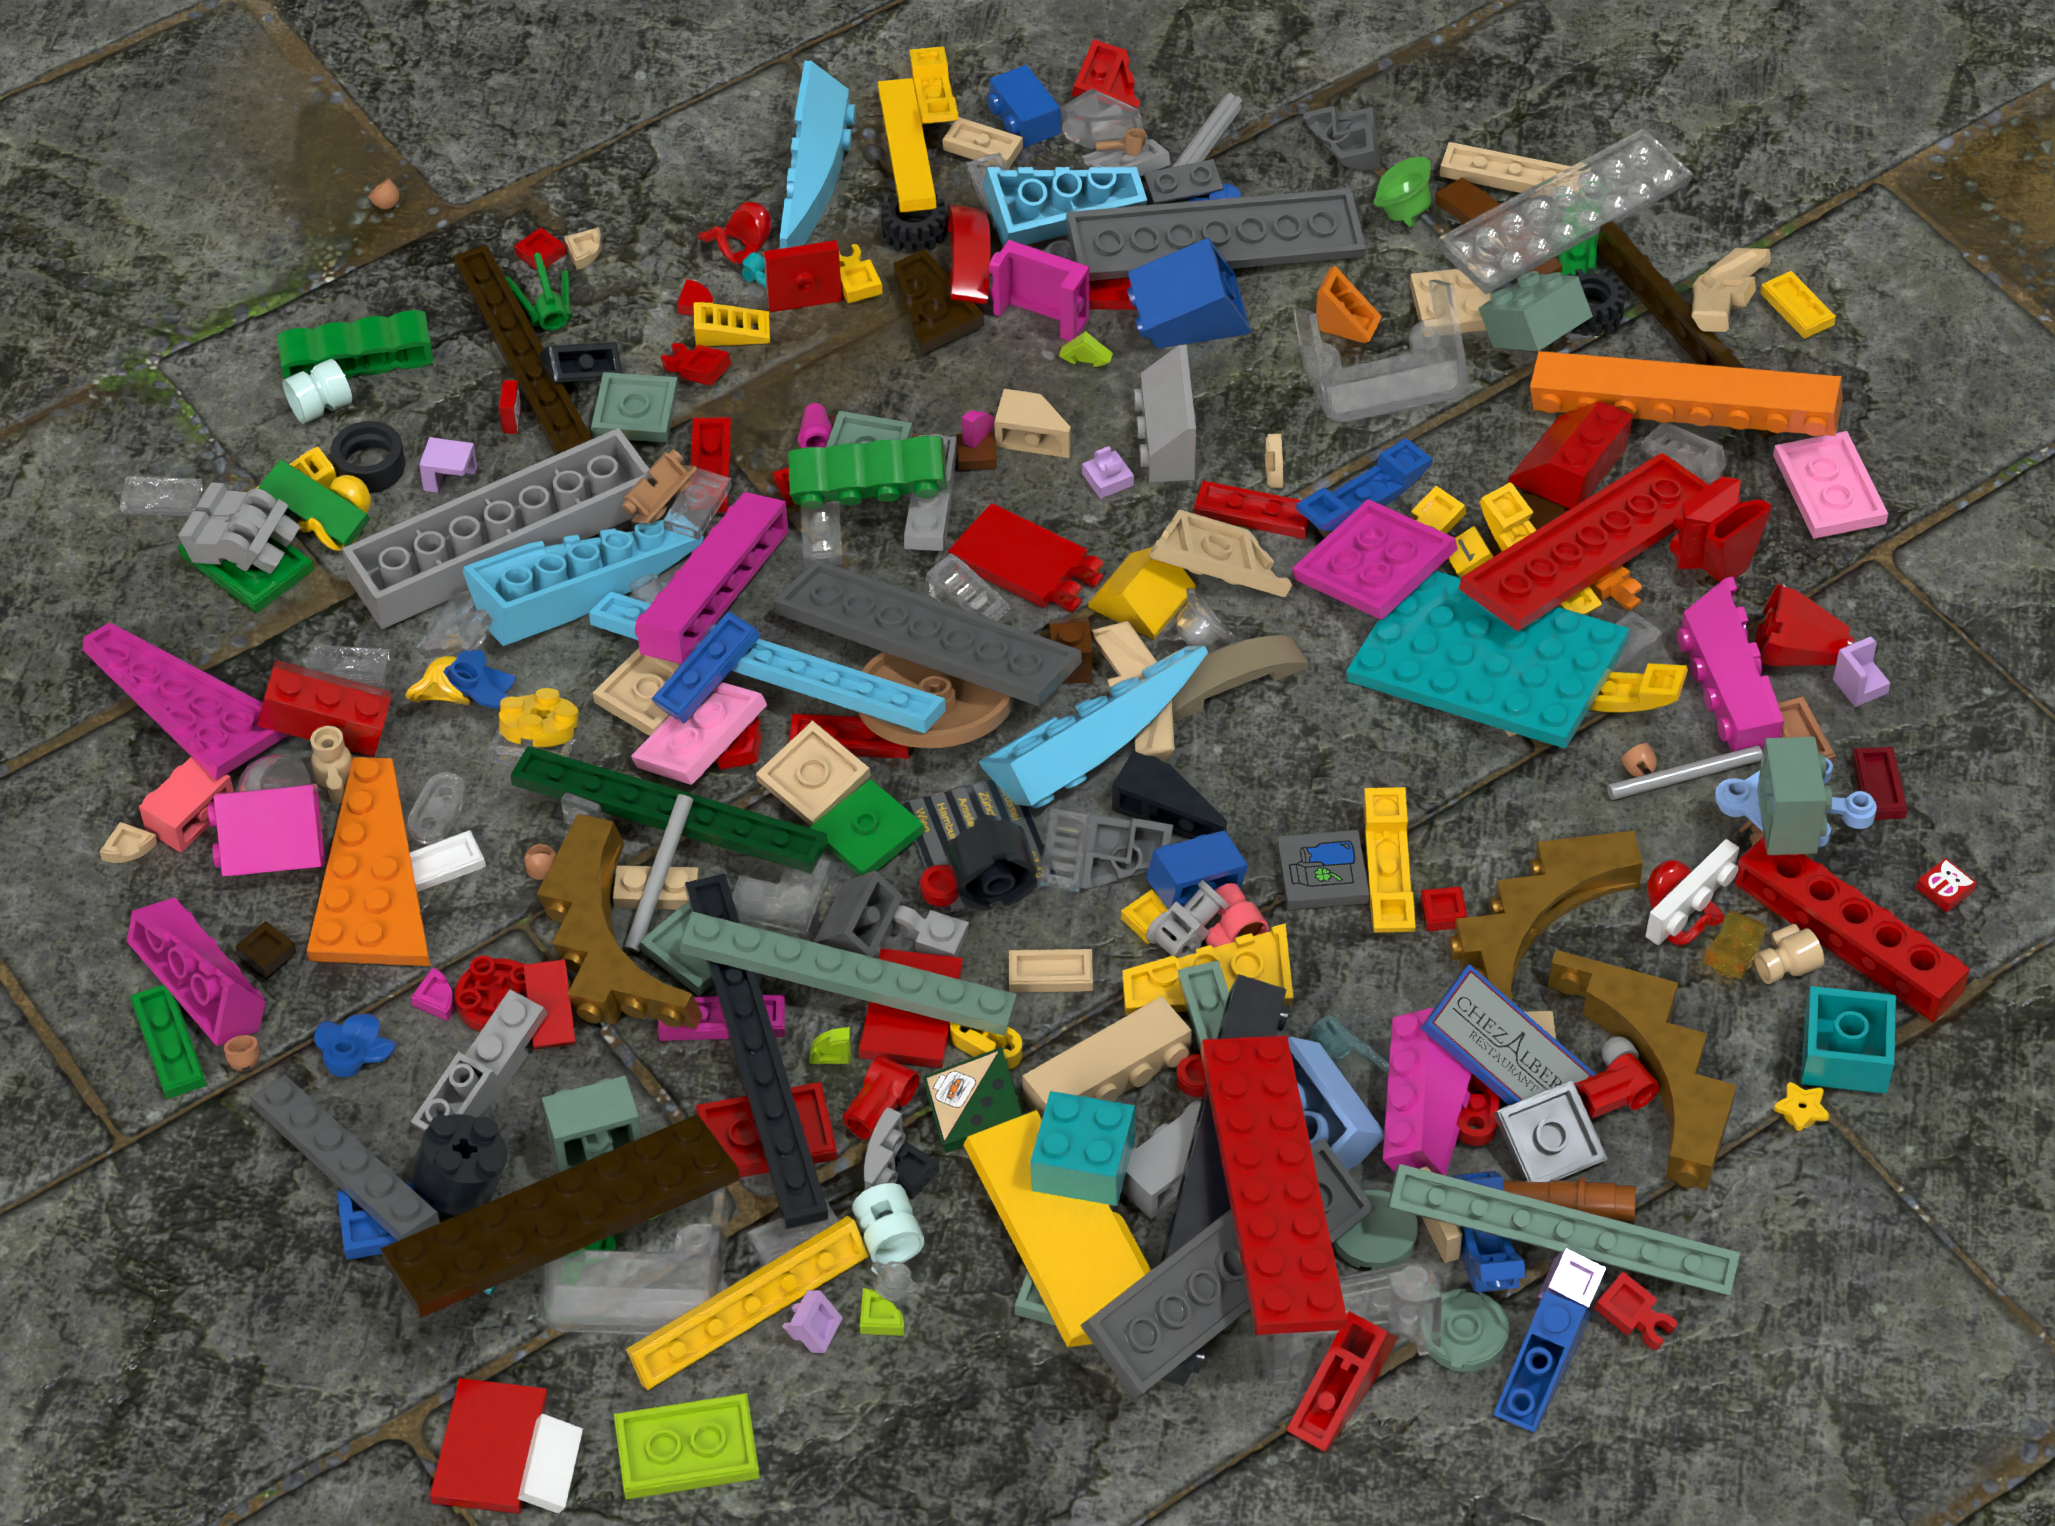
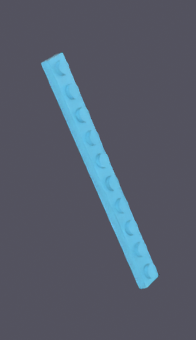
(801, 672)

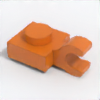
(1618, 586)

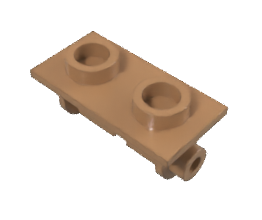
(650, 500)

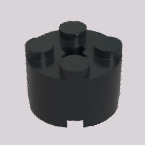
(992, 863)
(459, 1162)

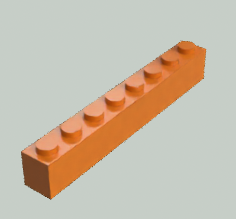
(1690, 393)

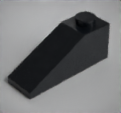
(1158, 793)

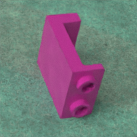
(1041, 285)
(267, 830)

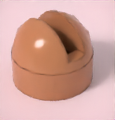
(385, 195)
(1639, 759)
(539, 860)
(242, 1052)

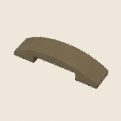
(1236, 666)

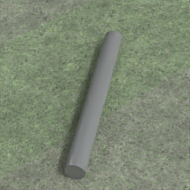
(1684, 772)
(658, 873)

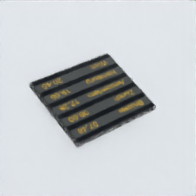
(954, 811)

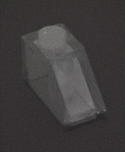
(1097, 118)

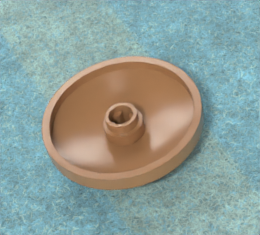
(969, 707)

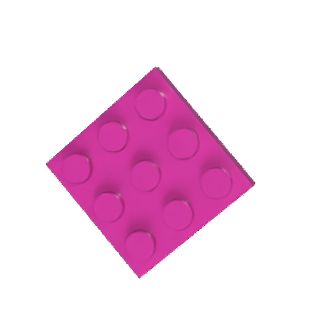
(1374, 559)

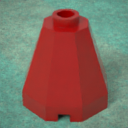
(1799, 631)

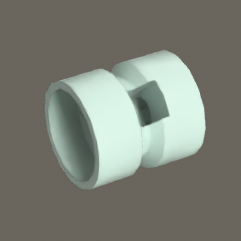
(314, 392)
(888, 1223)

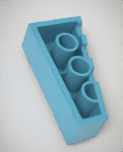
(1034, 203)

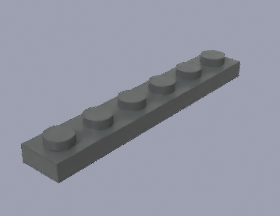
(344, 1159)

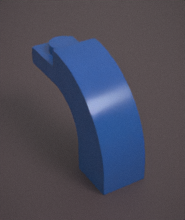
(1489, 1258)

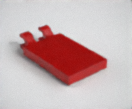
(1027, 558)

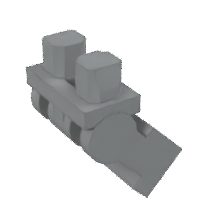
(237, 528)

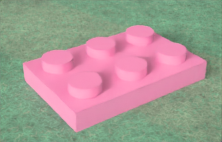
(1830, 485)
(690, 748)

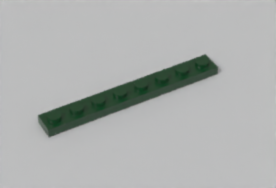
(653, 804)

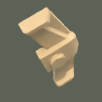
(1726, 287)
(1128, 658)

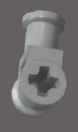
(1186, 922)

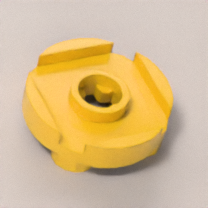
(539, 718)

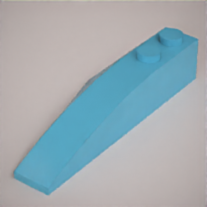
(817, 152)
(555, 584)
(1067, 748)

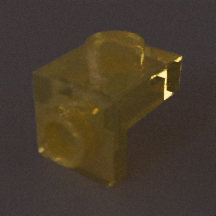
(1736, 945)

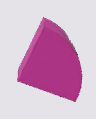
(976, 427)
(434, 995)

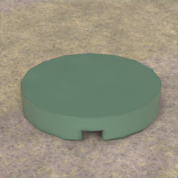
(1381, 1237)
(1462, 1343)

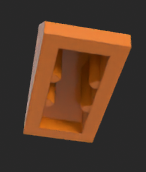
(1344, 309)

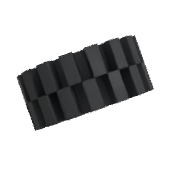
(913, 235)
(1607, 292)

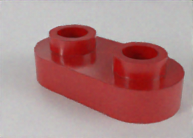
(1478, 1113)

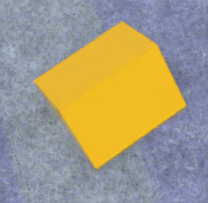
(1143, 593)

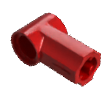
(1620, 1085)
(884, 1086)

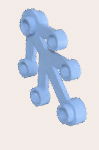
(1740, 798)

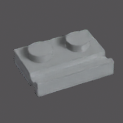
(1149, 159)

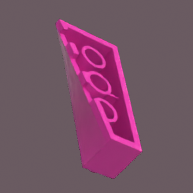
(1729, 669)
(196, 971)
(1422, 1097)

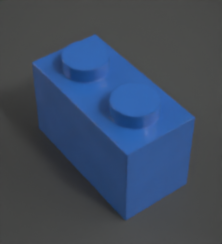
(1024, 105)
(1180, 867)

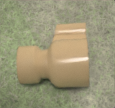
(330, 761)
(1795, 953)

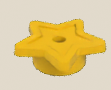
(1802, 1117)

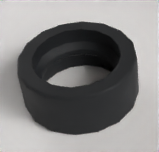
(363, 436)

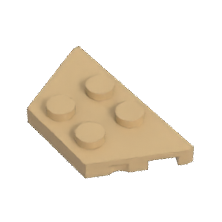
(1218, 551)

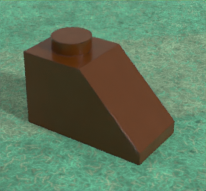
(1076, 634)

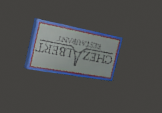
(1499, 1040)

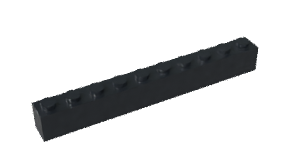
(1250, 1011)

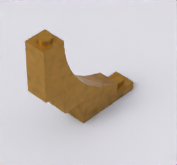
(1640, 1010)

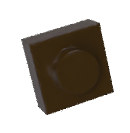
(265, 949)

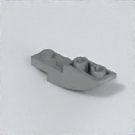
(929, 517)
(489, 1064)

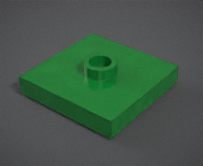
(868, 828)

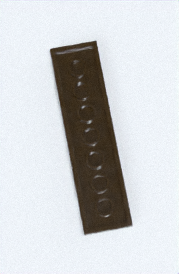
(559, 1215)

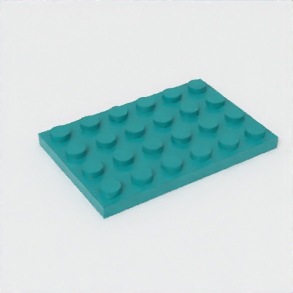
(1470, 663)

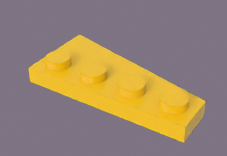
(1257, 957)

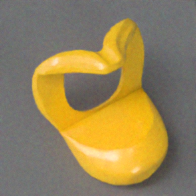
(350, 489)
(436, 685)

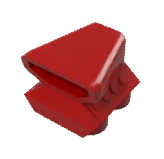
(1718, 530)

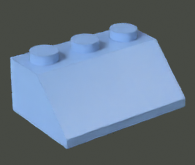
(1332, 1106)

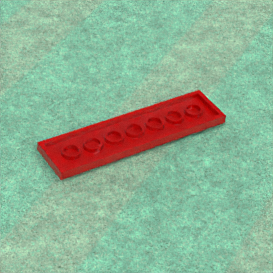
(1583, 543)
(1272, 1186)

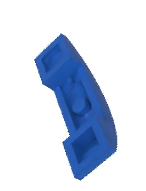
(1393, 475)

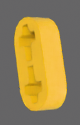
(981, 1041)

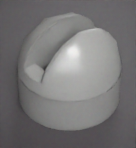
(1617, 1047)

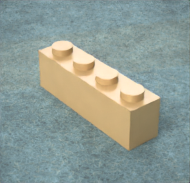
(1113, 1058)

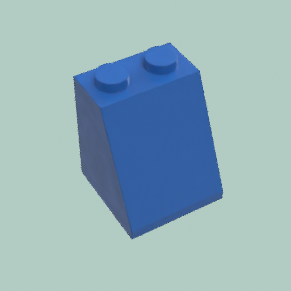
(1188, 297)

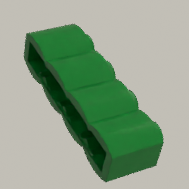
(363, 347)
(867, 470)

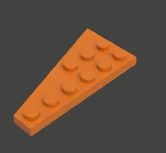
(369, 886)

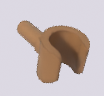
(1132, 144)

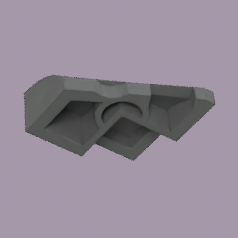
(1348, 136)
(1120, 848)

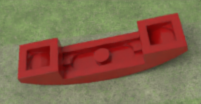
(970, 253)

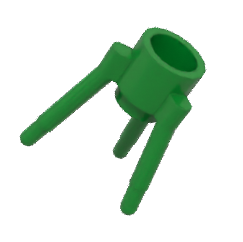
(550, 309)

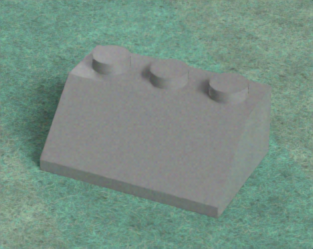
(1167, 418)

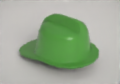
(1405, 190)

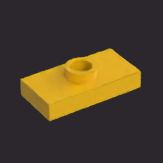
(1797, 304)

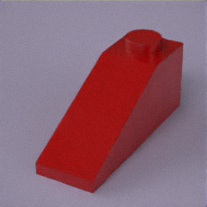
(1342, 1381)

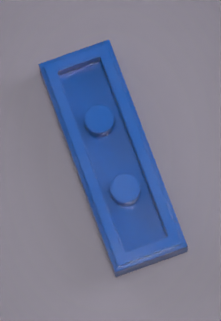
(706, 667)

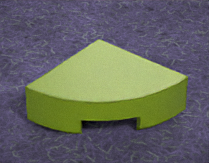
(1086, 350)
(831, 1047)
(879, 1315)

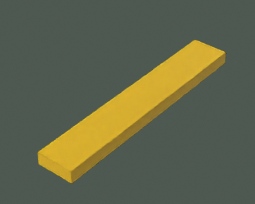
(906, 145)
(747, 1303)

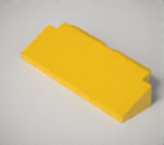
(1071, 1246)

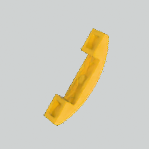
(932, 85)
(1509, 523)
(1640, 692)
(1388, 860)

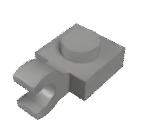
(935, 934)

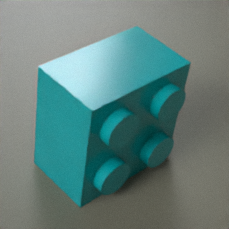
(1848, 1039)
(1083, 1148)

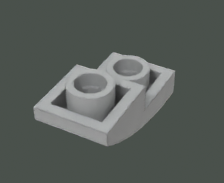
(883, 1148)

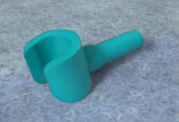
(754, 269)

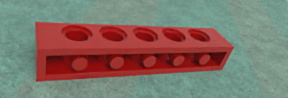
(1854, 929)

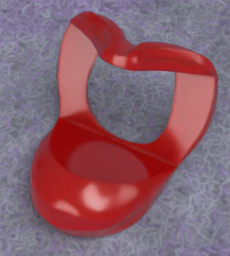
(748, 224)
(1662, 882)

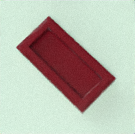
(1879, 776)

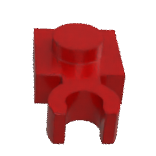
(700, 365)
(744, 748)
(1630, 1307)

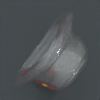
(1201, 626)

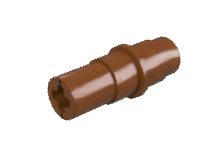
(1596, 1198)

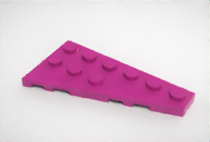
(196, 709)

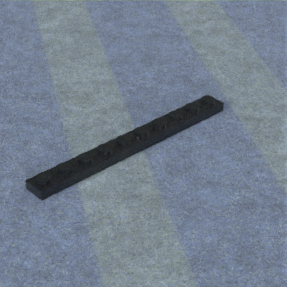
(761, 1070)

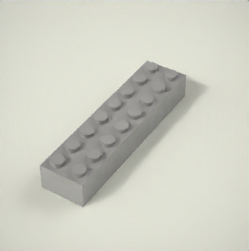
(560, 497)

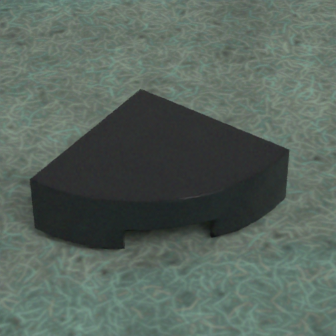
(914, 1169)

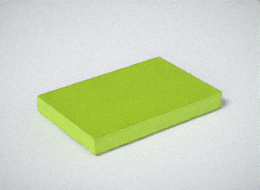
(686, 1446)

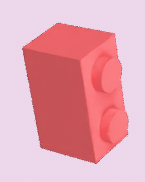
(180, 805)

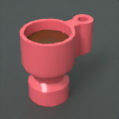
(1237, 920)

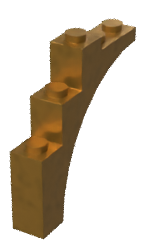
(1560, 879)
(579, 897)

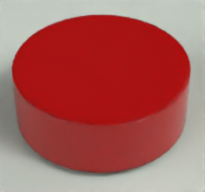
(938, 886)
(1191, 1075)

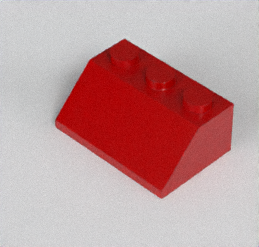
(1575, 454)
(306, 699)

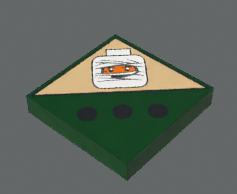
(972, 1097)

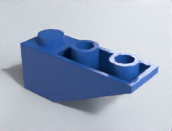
(1542, 1361)

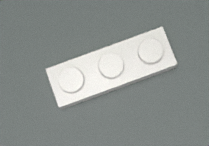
(1693, 892)

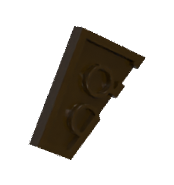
(928, 302)

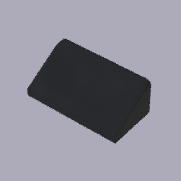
(580, 361)

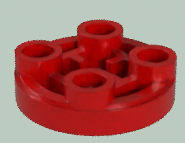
(485, 986)

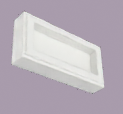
(446, 860)
(550, 1463)

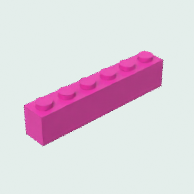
(712, 578)

